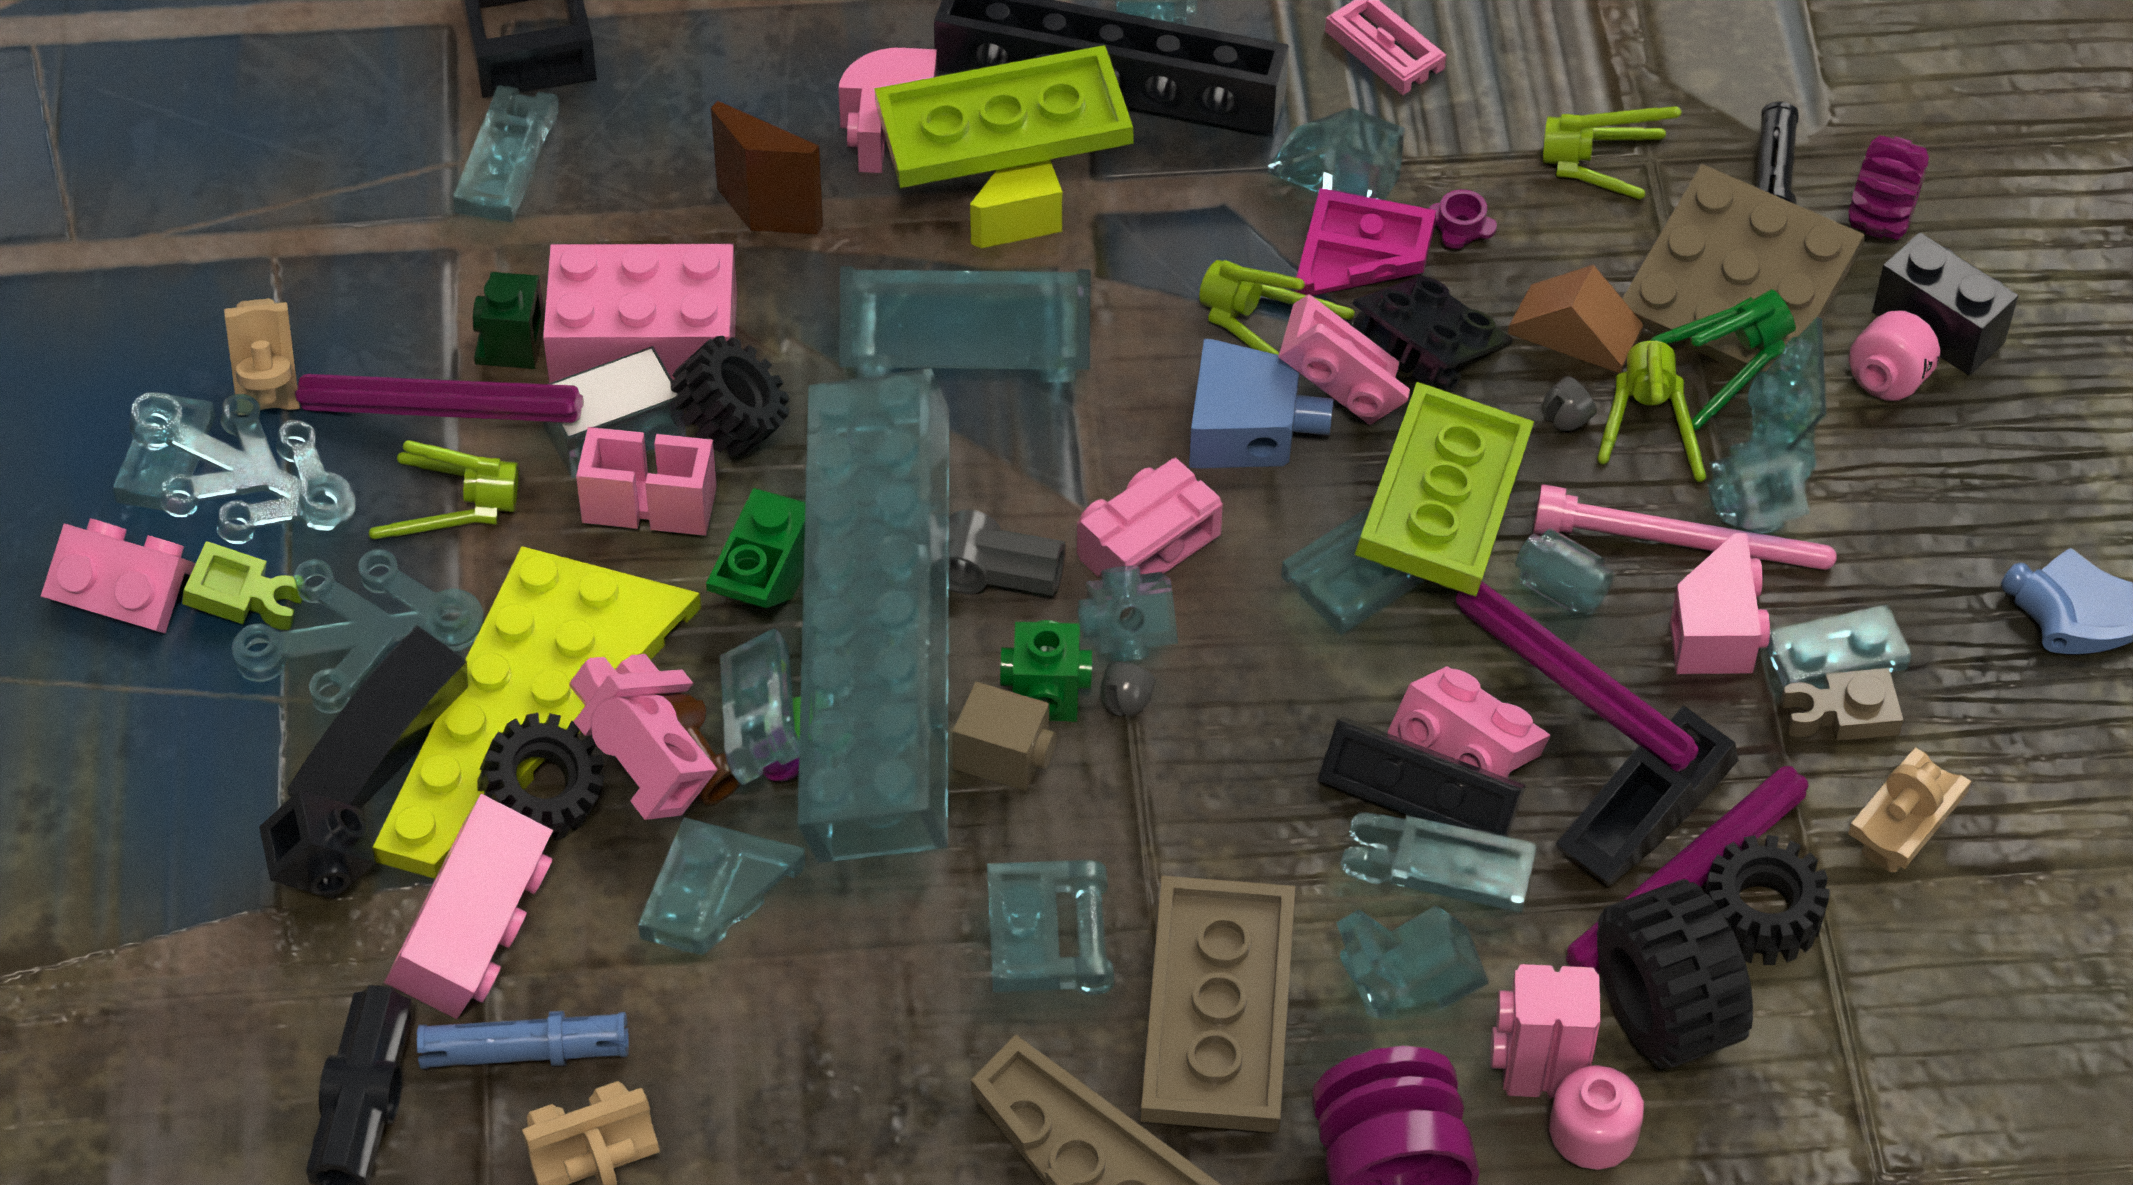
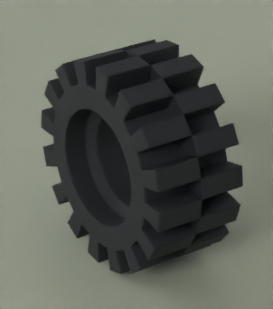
(730, 395)
(557, 745)
(1776, 870)

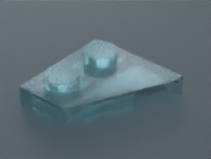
(711, 883)

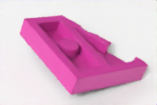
(1363, 242)

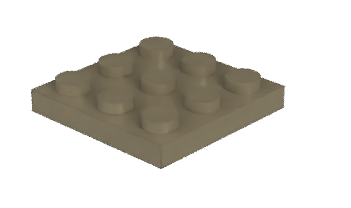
(1736, 245)

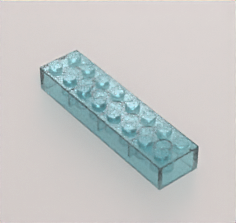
(875, 618)

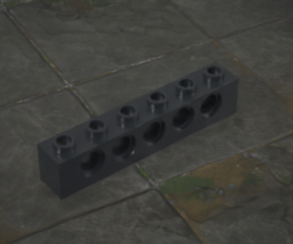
(1155, 61)

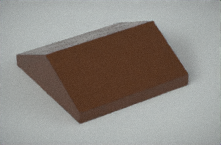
(766, 173)

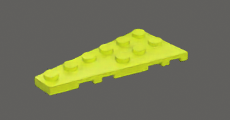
(528, 650)

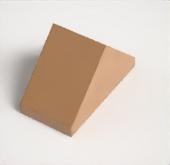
(1579, 318)

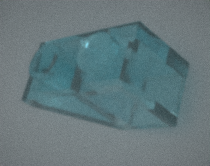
(1343, 154)

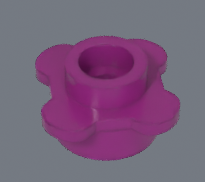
(1463, 218)

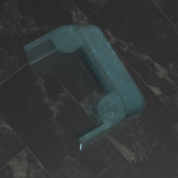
(965, 321)

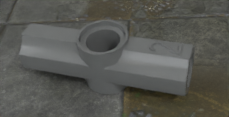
(987, 555)

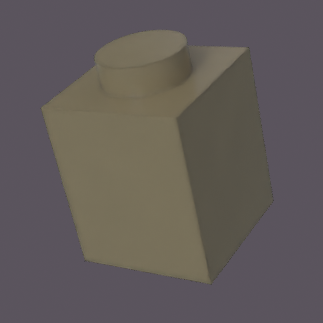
(1002, 736)

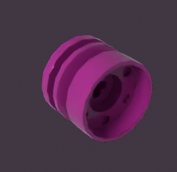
(1394, 1120)

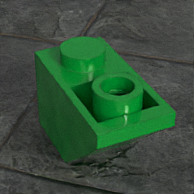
(763, 552)

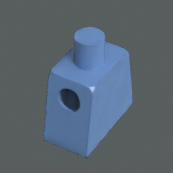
(1250, 409)

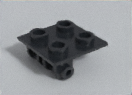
(1427, 330)

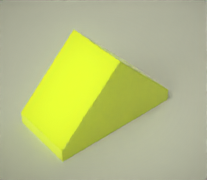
(1017, 205)

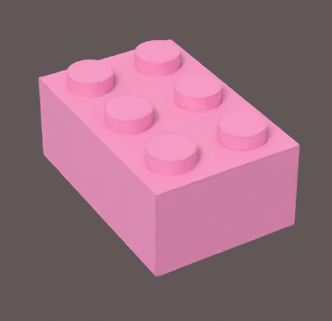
(634, 297)

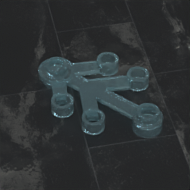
(315, 498)
(367, 631)

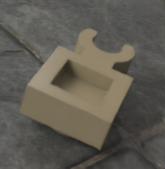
(1851, 702)

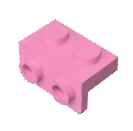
(1342, 361)
(116, 577)
(1464, 722)

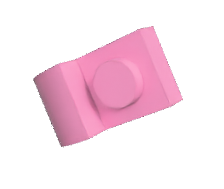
(858, 101)

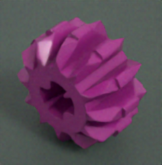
(1888, 187)

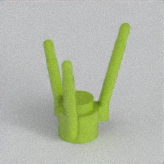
(1572, 137)
(1237, 290)
(1652, 381)
(487, 483)

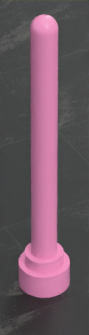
(1564, 513)

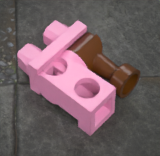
(652, 733)

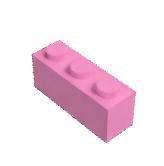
(472, 908)

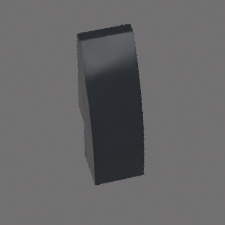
(384, 721)
(1646, 802)

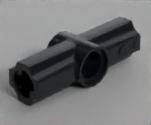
(360, 1088)

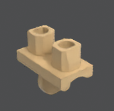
(262, 353)
(1907, 811)
(590, 1139)

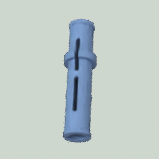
(523, 1040)

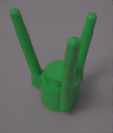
(1755, 323)

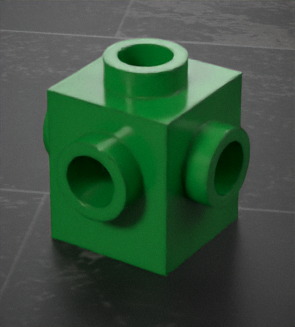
(1048, 666)

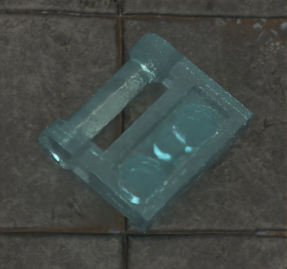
(1026, 926)

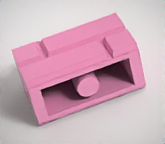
(1151, 523)
(1545, 1027)

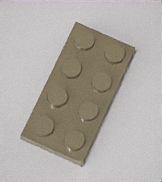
(1219, 1004)

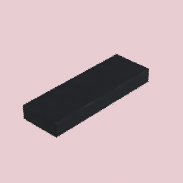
(1418, 780)

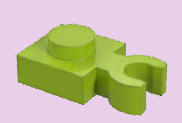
(234, 583)

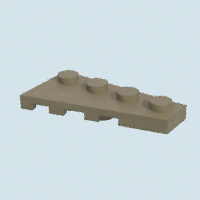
(1071, 1130)

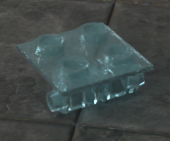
(1791, 397)

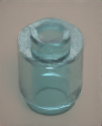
(1564, 572)

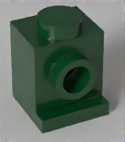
(509, 321)

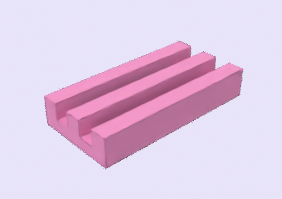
(1378, 47)

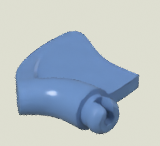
(2074, 604)

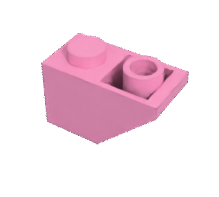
(1717, 613)

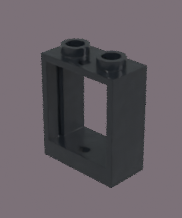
(534, 57)

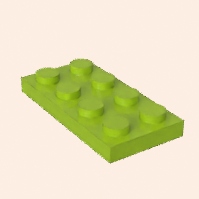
(1003, 116)
(1445, 489)

